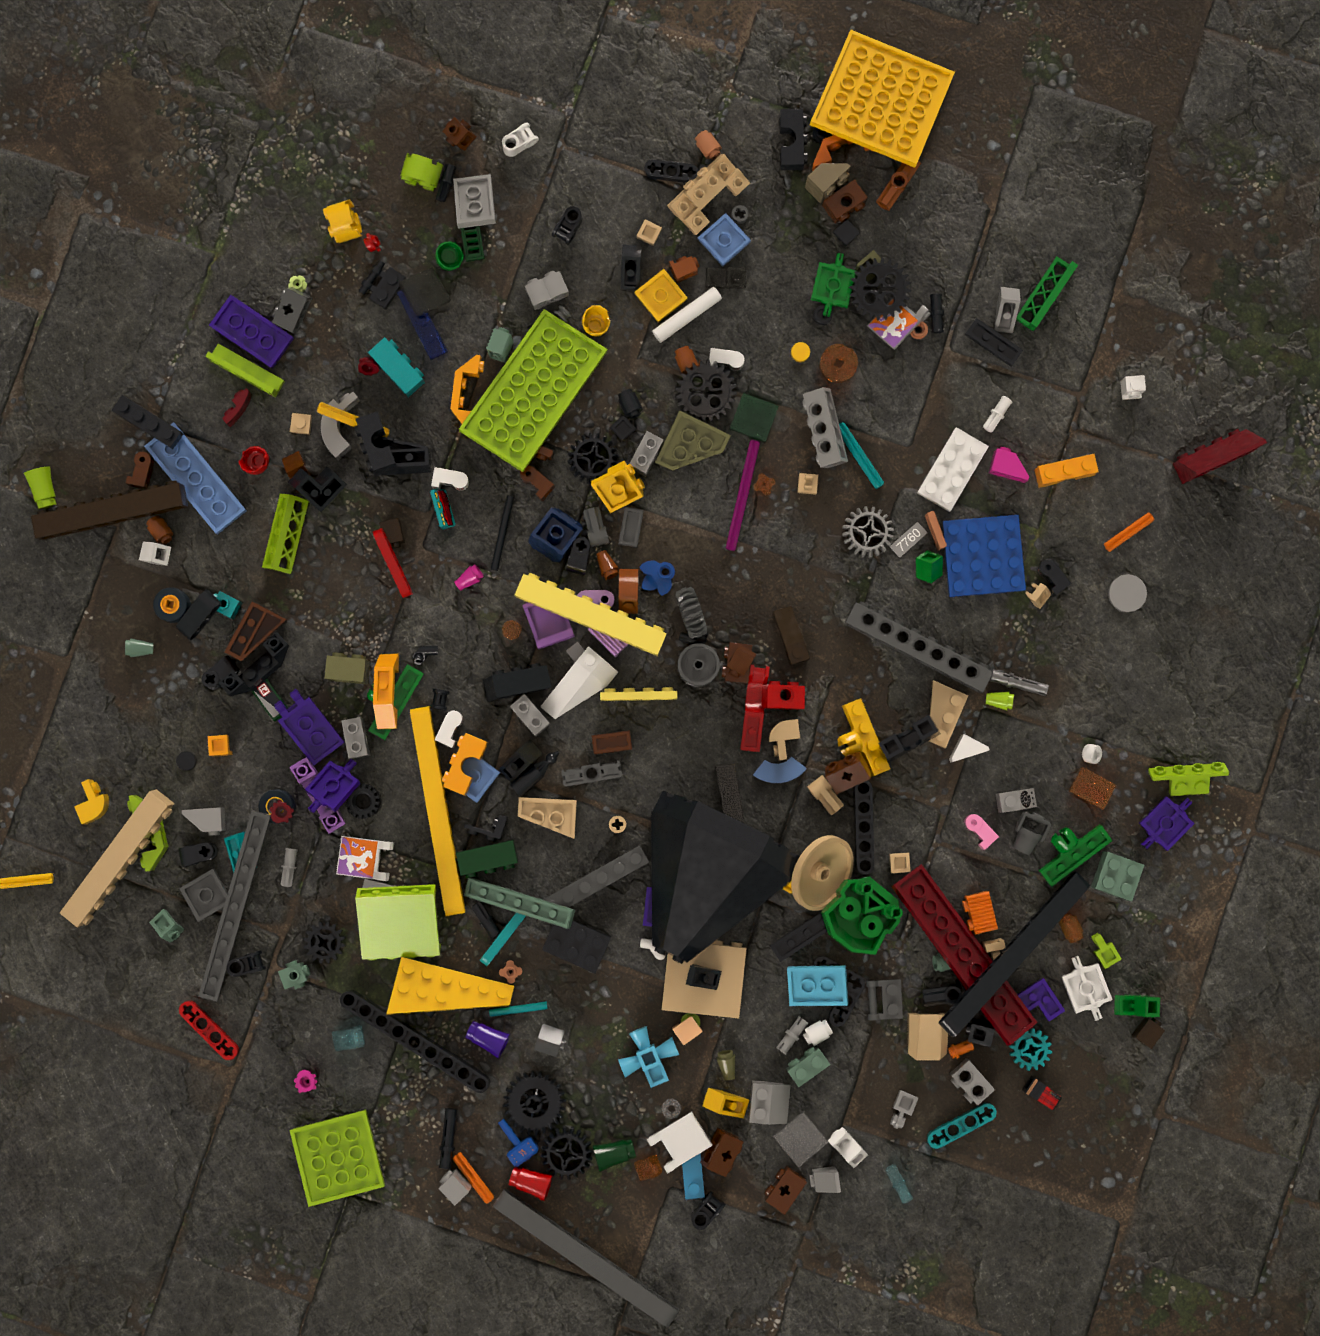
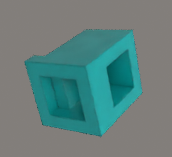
(232, 606)

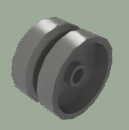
(706, 657)

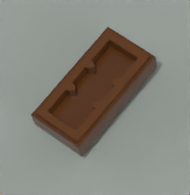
(611, 742)

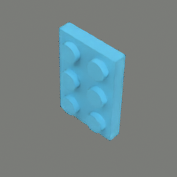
(817, 985)

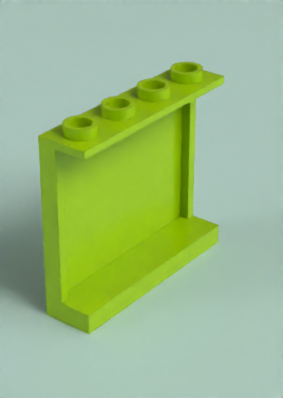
(398, 922)

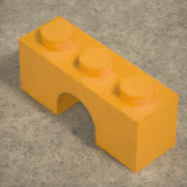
(1067, 469)
(456, 778)

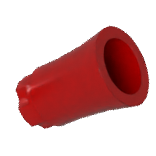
(531, 1182)

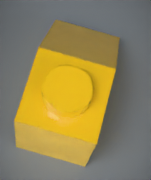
(725, 1103)

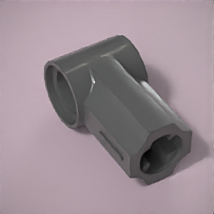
(596, 530)

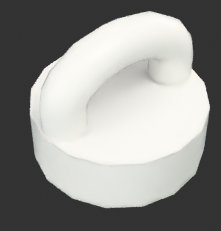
(1092, 753)

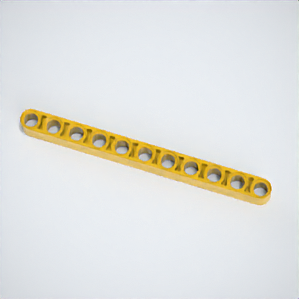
(437, 811)

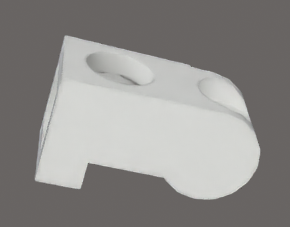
(728, 358)
(449, 478)
(448, 728)

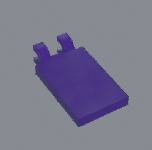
(308, 727)

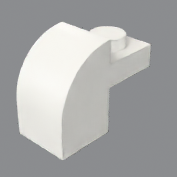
(847, 1147)

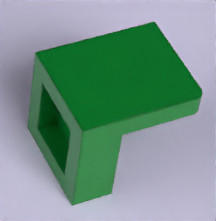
(929, 566)

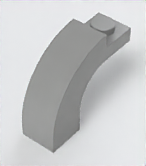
(331, 428)

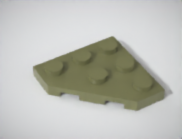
(690, 442)

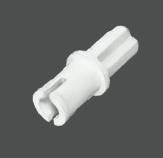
(997, 414)

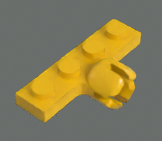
(862, 738)

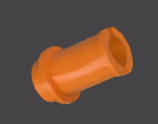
(960, 1049)

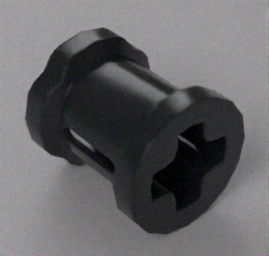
(435, 705)

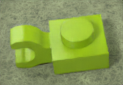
(1106, 953)

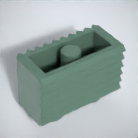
(499, 344)

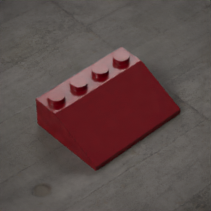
(1216, 455)

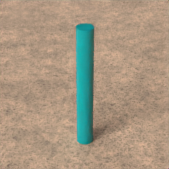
(518, 1009)

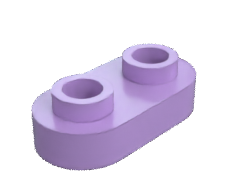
(596, 595)

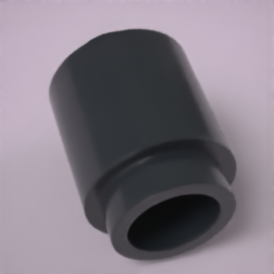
(630, 404)

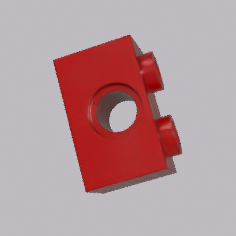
(772, 700)

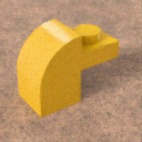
(96, 804)

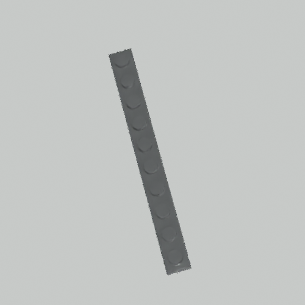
(234, 905)

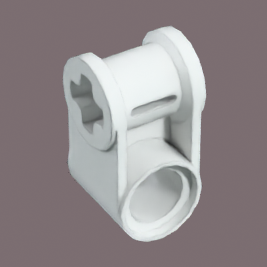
(521, 137)

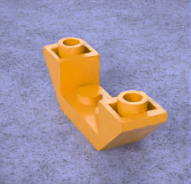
(471, 369)
(383, 691)

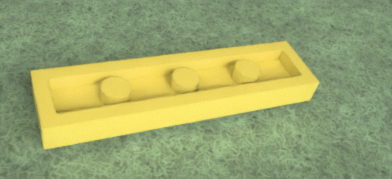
(629, 694)

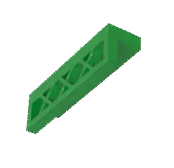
(1058, 286)

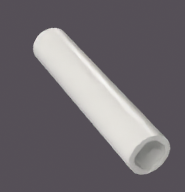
(687, 314)

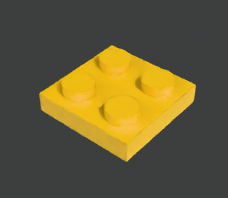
(660, 295)

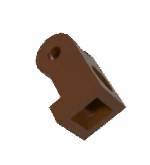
(142, 471)
(538, 481)

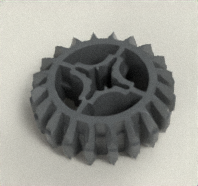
(691, 612)

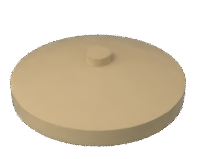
(821, 872)

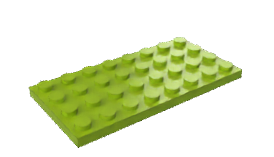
(533, 390)

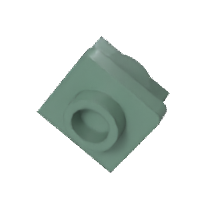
(166, 926)

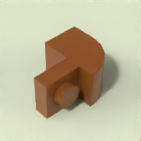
(628, 590)

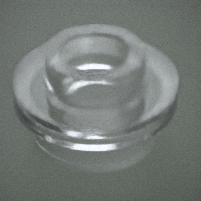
(671, 1115)

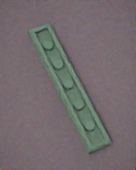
(519, 903)

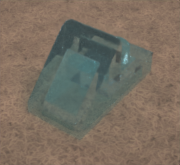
(348, 1038)

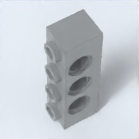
(828, 416)

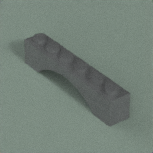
(599, 878)

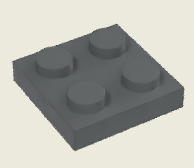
(205, 895)

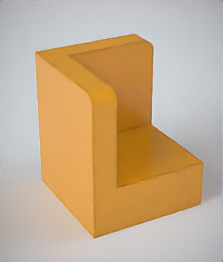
(219, 745)

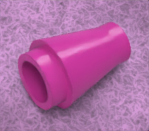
(470, 576)

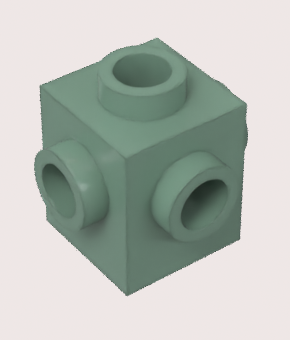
(288, 978)

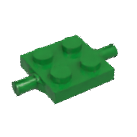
(833, 285)

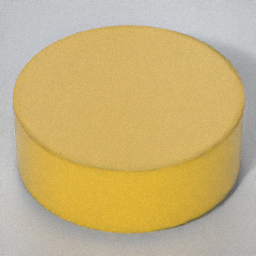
(800, 352)

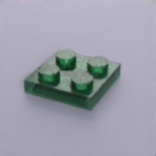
(754, 417)

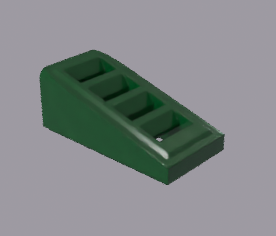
(476, 256)

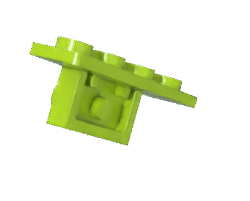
(1188, 778)

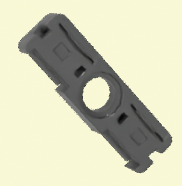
(604, 772)

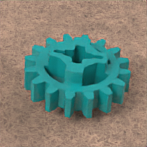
(1032, 1057)

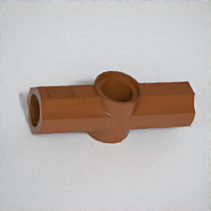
(892, 191)

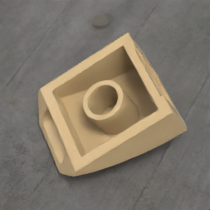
(926, 1037)

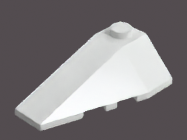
(581, 682)

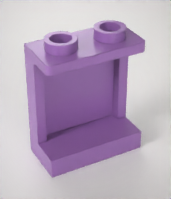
(547, 626)

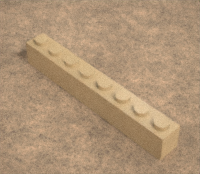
(117, 858)

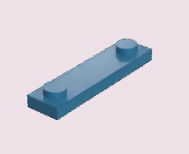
(693, 1178)

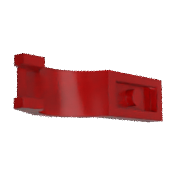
(753, 709)

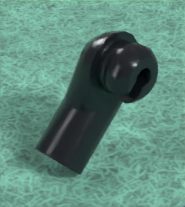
(686, 639)
(423, 652)

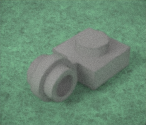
(904, 1104)

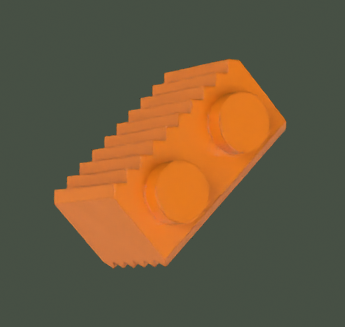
(980, 912)

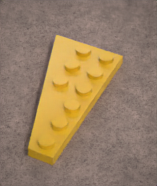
(435, 988)

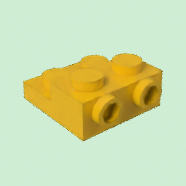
(618, 486)

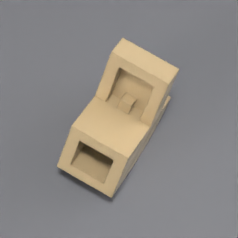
(780, 733)

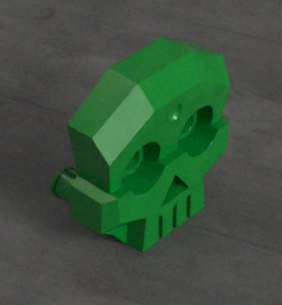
(851, 927)

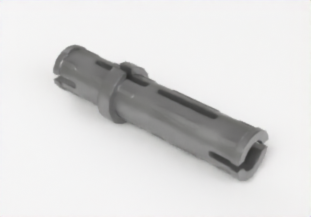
(1011, 680)

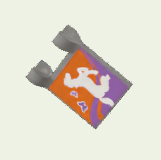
(897, 328)

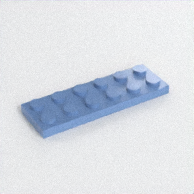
(201, 483)

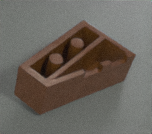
(253, 630)

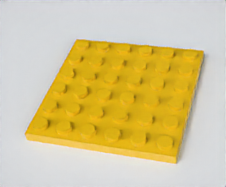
(882, 98)

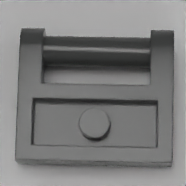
(891, 999)

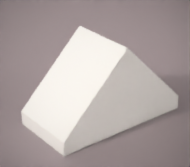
(967, 747)

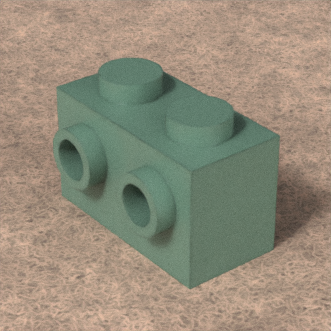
(807, 1066)

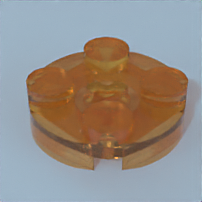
(844, 354)

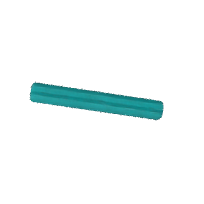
(860, 456)

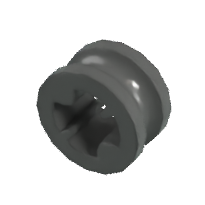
(741, 209)
(562, 314)

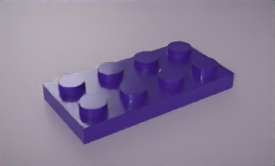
(251, 331)

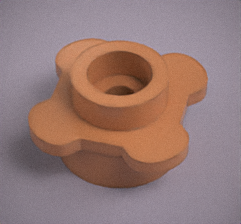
(505, 971)

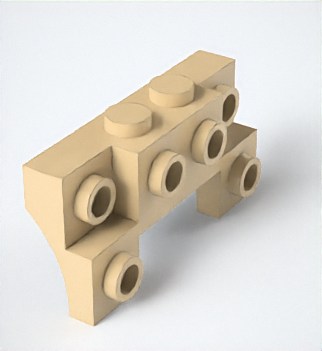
(703, 189)

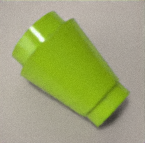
(1000, 700)

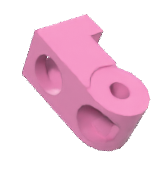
(981, 830)

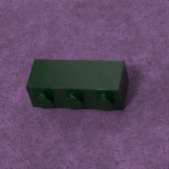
(487, 858)

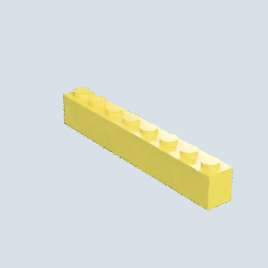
(591, 615)

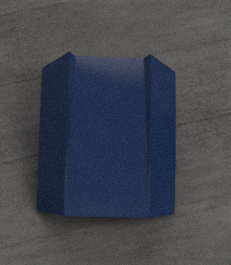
(555, 534)

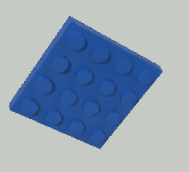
(983, 556)

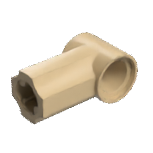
(823, 792)

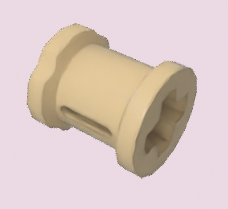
(621, 819)

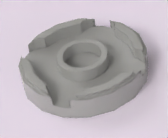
(1127, 593)

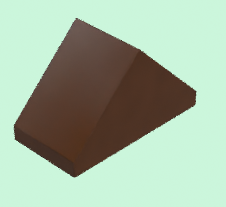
(293, 463)

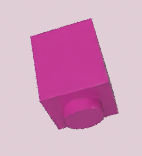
(1008, 465)

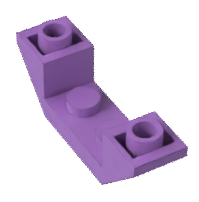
(305, 773)

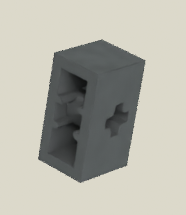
(299, 304)

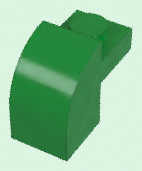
(1137, 1005)

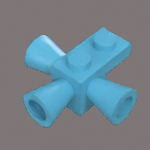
(648, 1057)

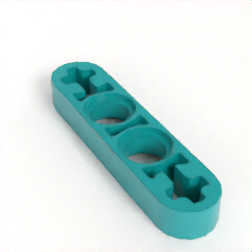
(502, 939)
(963, 1129)

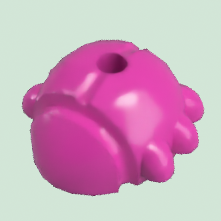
(301, 1081)

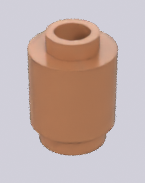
(708, 145)

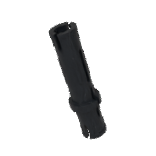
(447, 1146)

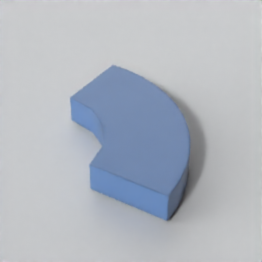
(780, 772)

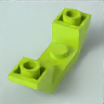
(150, 858)

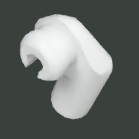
(647, 943)

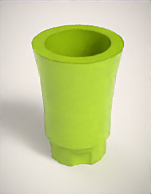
(41, 487)

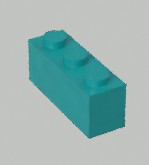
(397, 366)

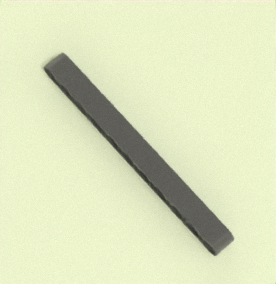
(586, 1257)

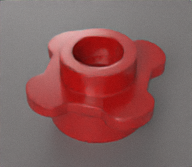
(372, 243)

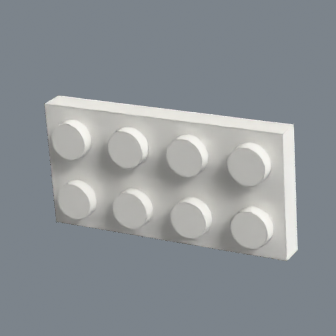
(952, 469)

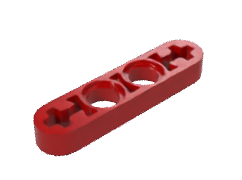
(392, 562)
(206, 1033)

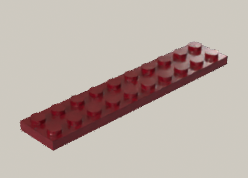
(961, 951)

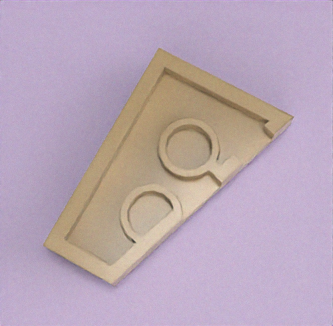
(945, 711)
(550, 813)

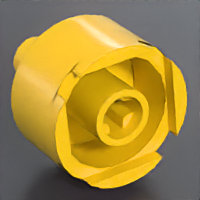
(343, 221)

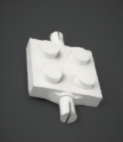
(1086, 988)

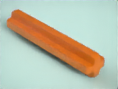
(1128, 532)
(473, 1177)

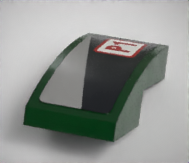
(268, 697)

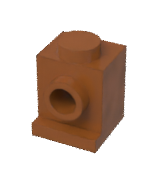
(684, 268)

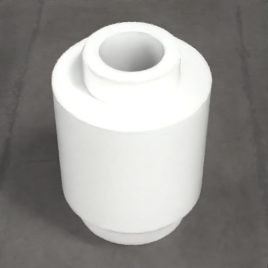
(817, 1032)

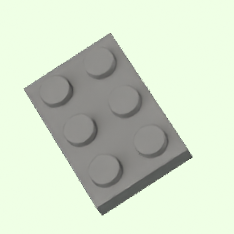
(474, 201)

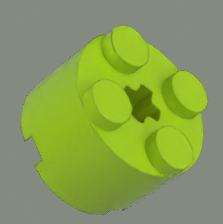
(421, 171)

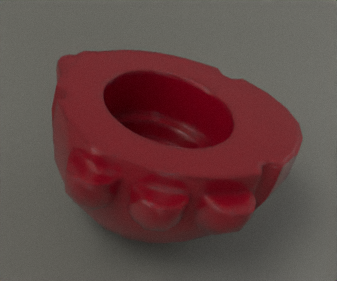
(368, 366)
(278, 816)

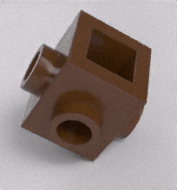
(459, 133)

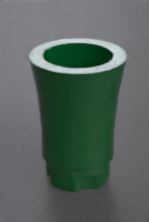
(613, 1153)

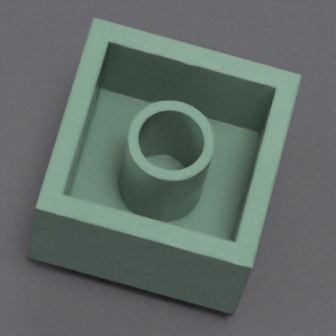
(1117, 876)

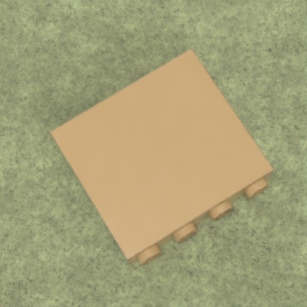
(697, 1000)

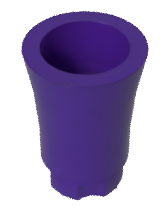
(488, 1038)

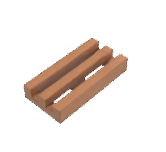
(935, 530)

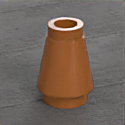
(607, 566)

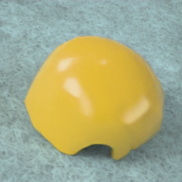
(595, 320)

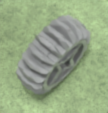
(859, 530)

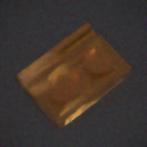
(1092, 788)

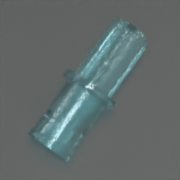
(899, 1184)

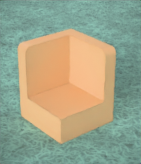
(687, 1030)

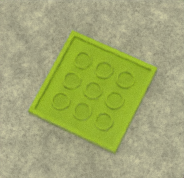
(337, 1158)

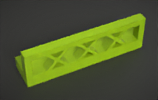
(246, 370)
(280, 532)

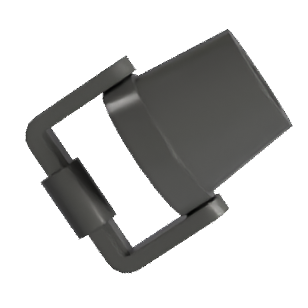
(1027, 838)

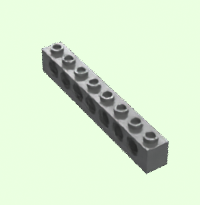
(982, 672)

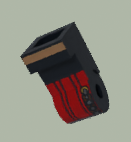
(1041, 1093)

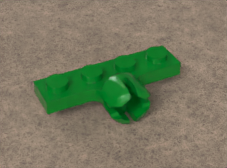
(402, 692)
(1073, 852)

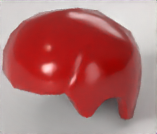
(254, 460)

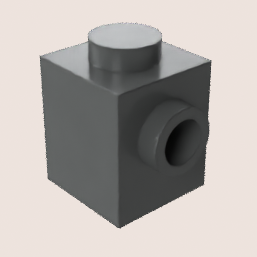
(550, 1040)

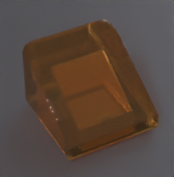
(648, 1167)

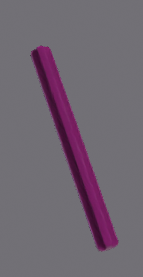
(742, 495)

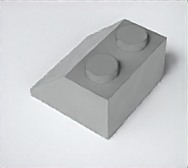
(769, 1102)

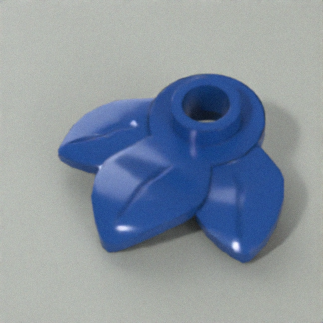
(655, 579)

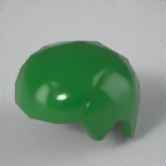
(449, 255)

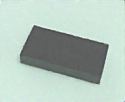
(631, 527)

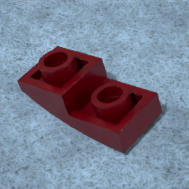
(241, 401)

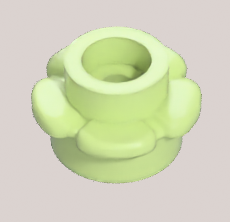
(301, 280)

